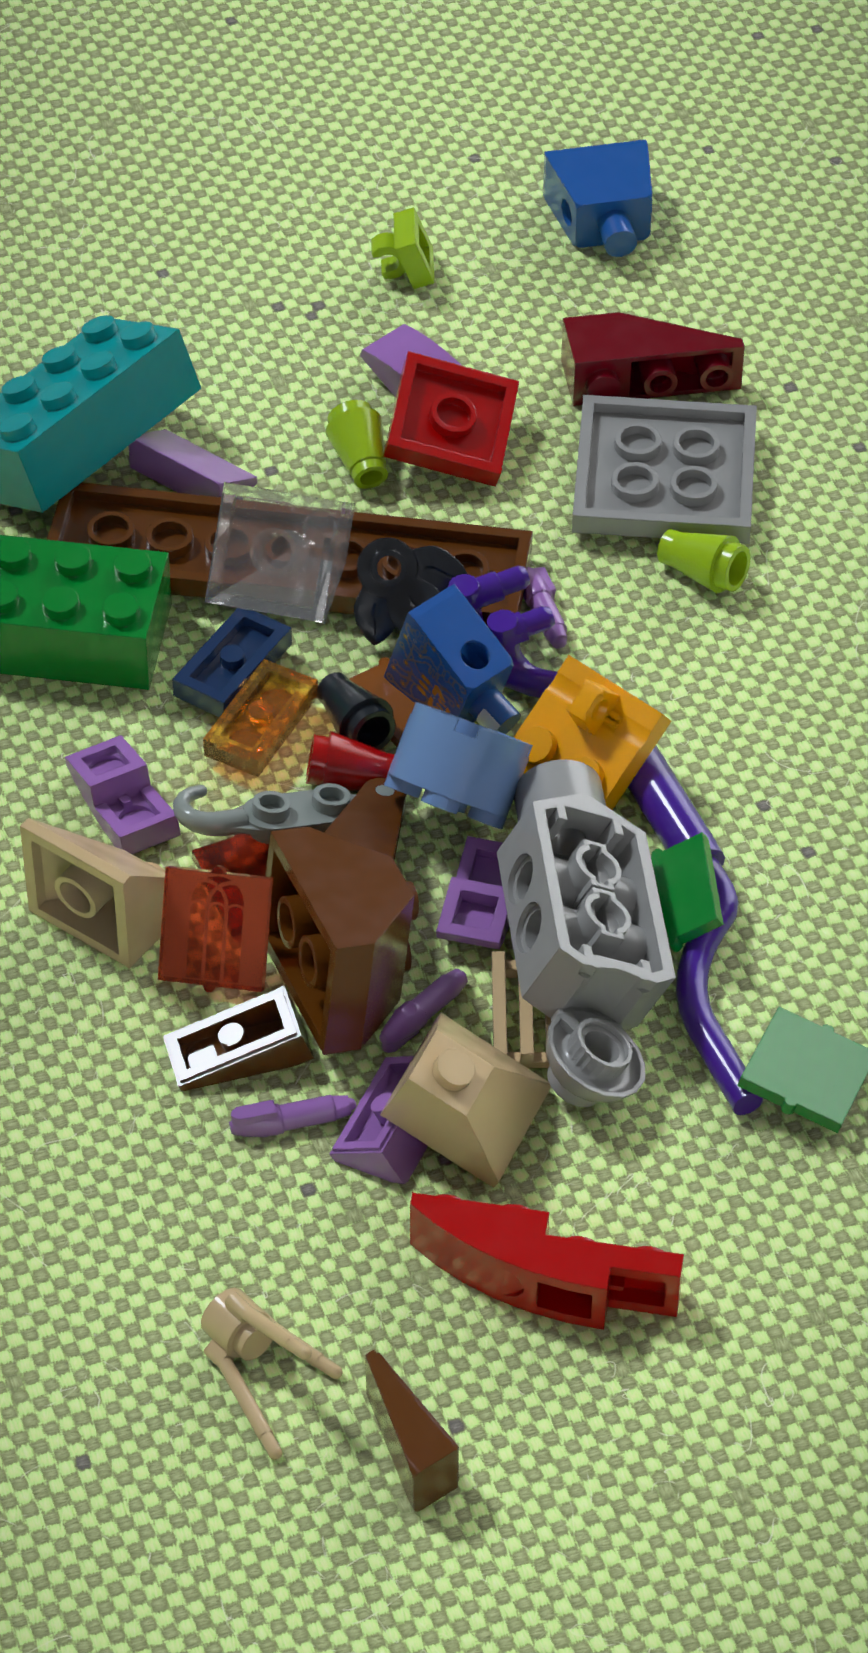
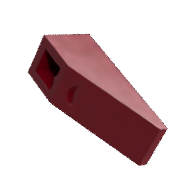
(646, 358)

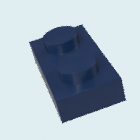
(229, 659)

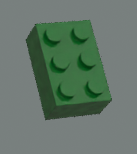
(82, 611)

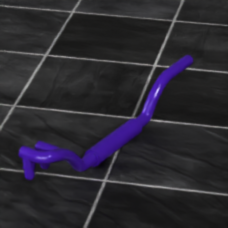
(665, 809)

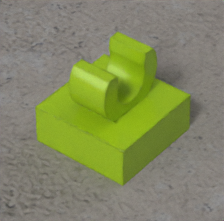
(410, 250)

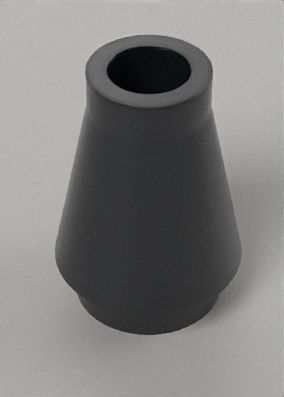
(356, 711)

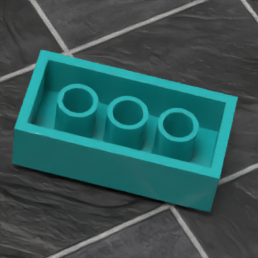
(87, 406)

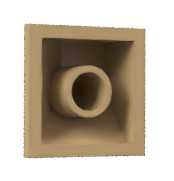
(93, 890)
(466, 1100)

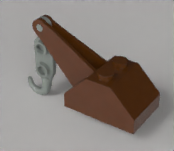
(335, 899)

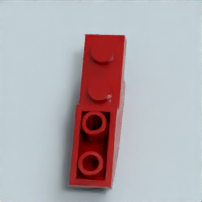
(516, 1261)

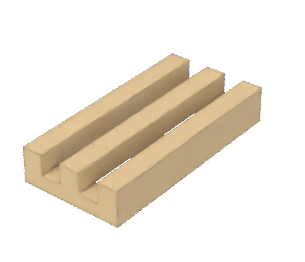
(527, 1057)

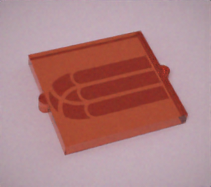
(215, 928)

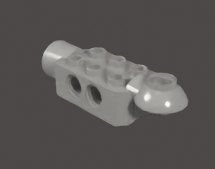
(584, 929)

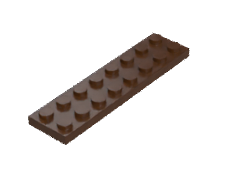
(188, 525)

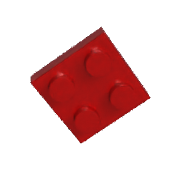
(451, 419)

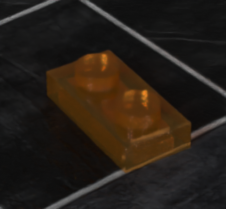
(260, 718)

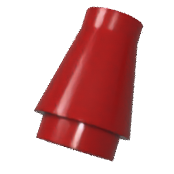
(345, 762)

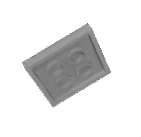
(664, 467)

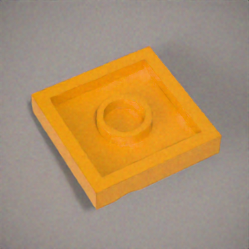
(592, 723)

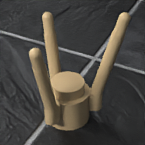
(246, 1331)

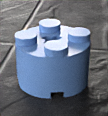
(458, 765)

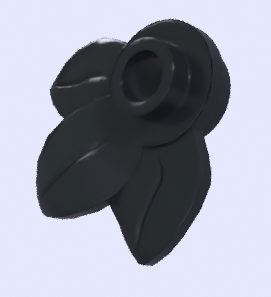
(385, 603)

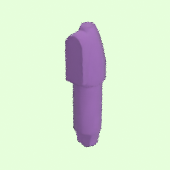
(542, 593)
(414, 1014)
(272, 1119)

